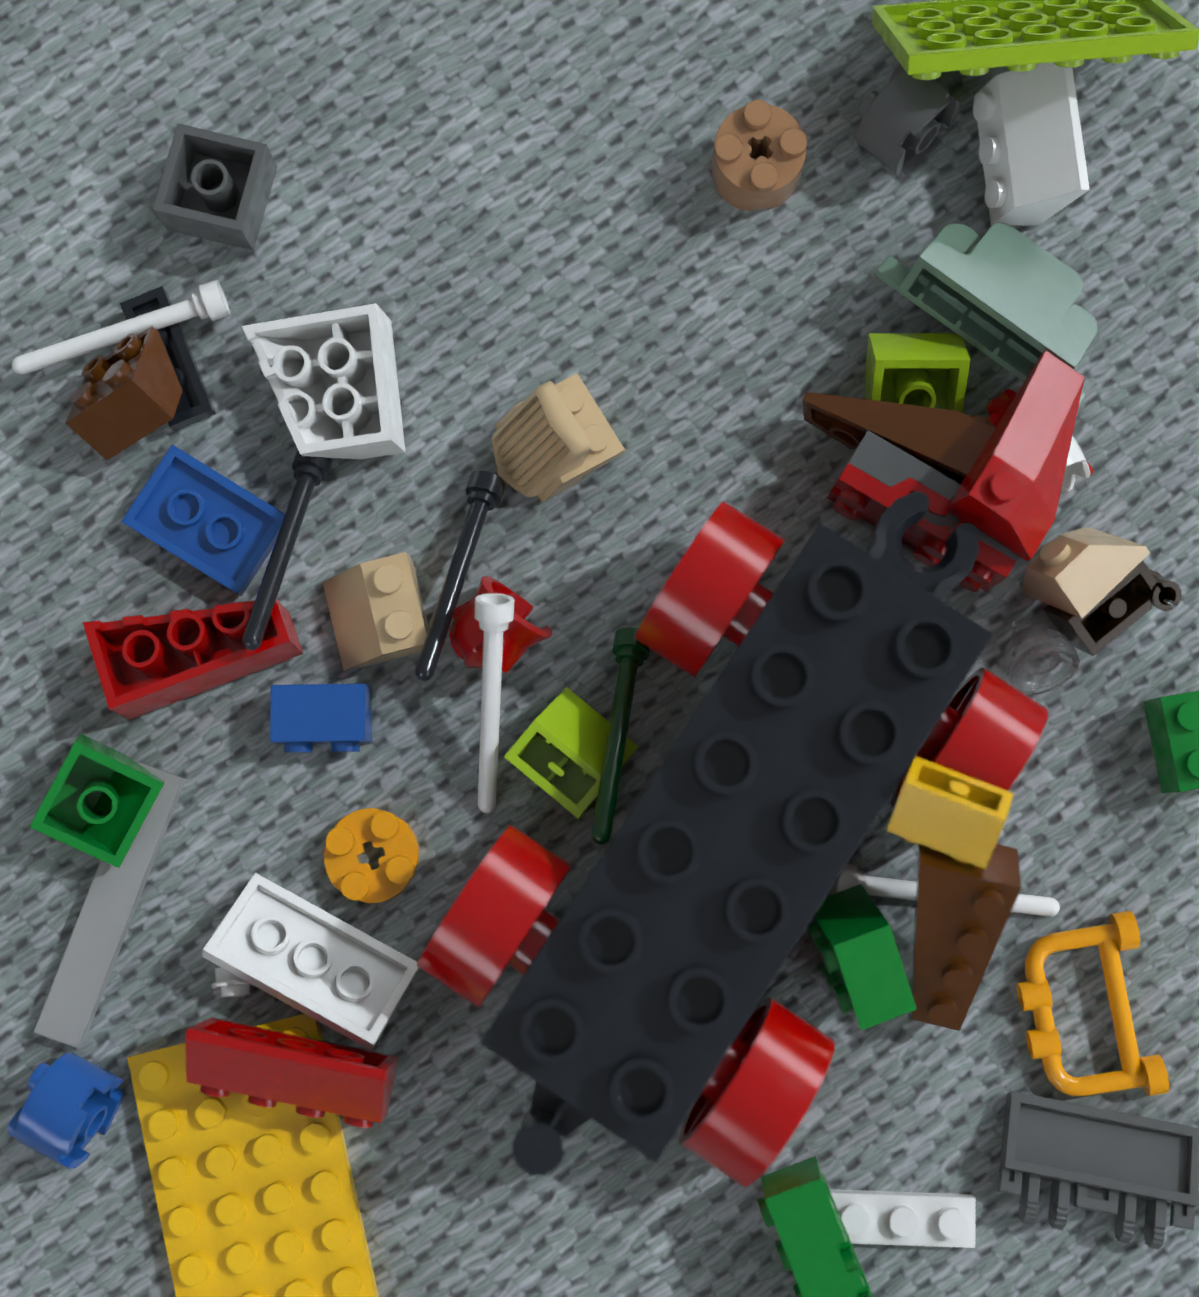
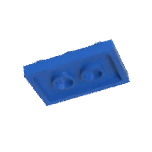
(205, 520)

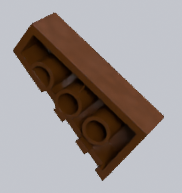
(957, 929)

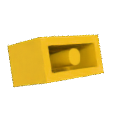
(950, 812)

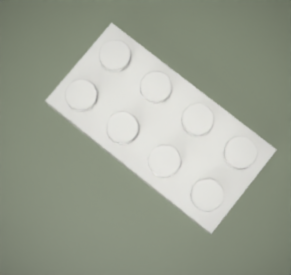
(311, 961)

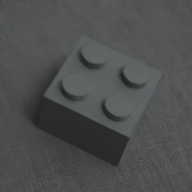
(215, 186)

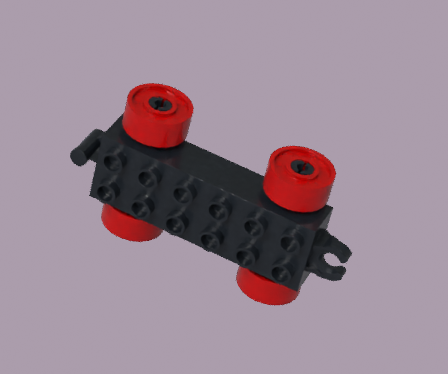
(700, 897)

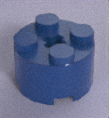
(66, 1109)

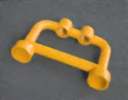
(1044, 1041)

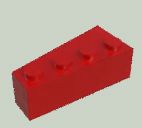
(182, 653)

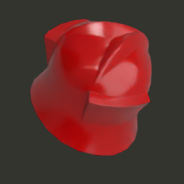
(468, 638)

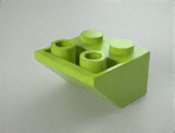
(566, 751)

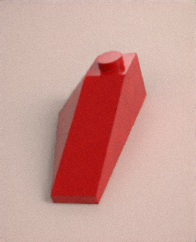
(1022, 467)

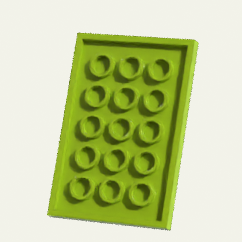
(1024, 33)

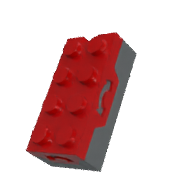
(883, 473)

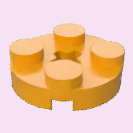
(359, 880)

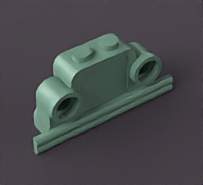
(998, 295)

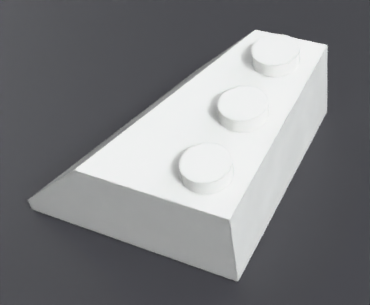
(334, 381)

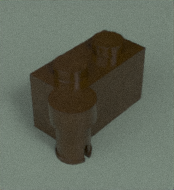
(1117, 610)

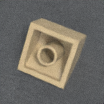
(377, 611)

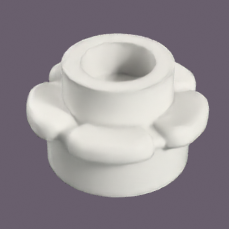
(230, 984)

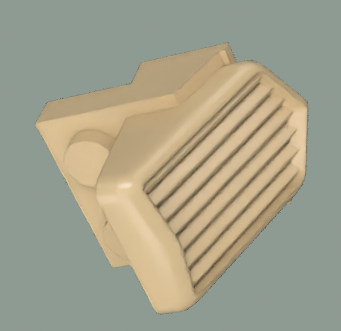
(553, 440)

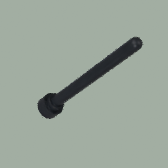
(308, 473)
(483, 493)

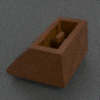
(125, 394)

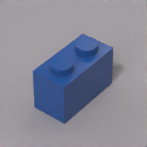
(321, 716)

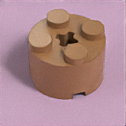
(780, 151)

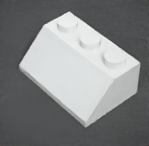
(1030, 144)

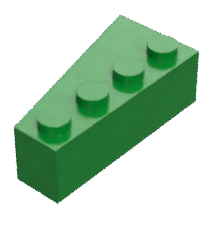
(811, 1232)

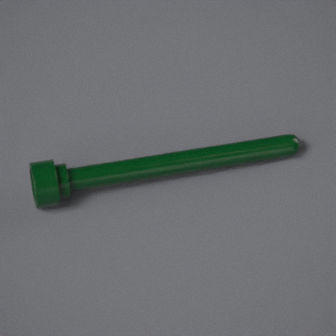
(629, 655)

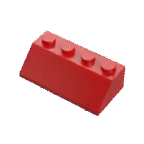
(290, 1070)

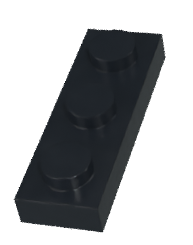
(194, 400)

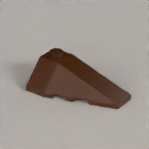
(932, 435)

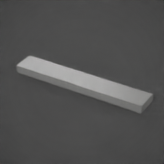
(104, 925)

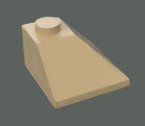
(1081, 569)

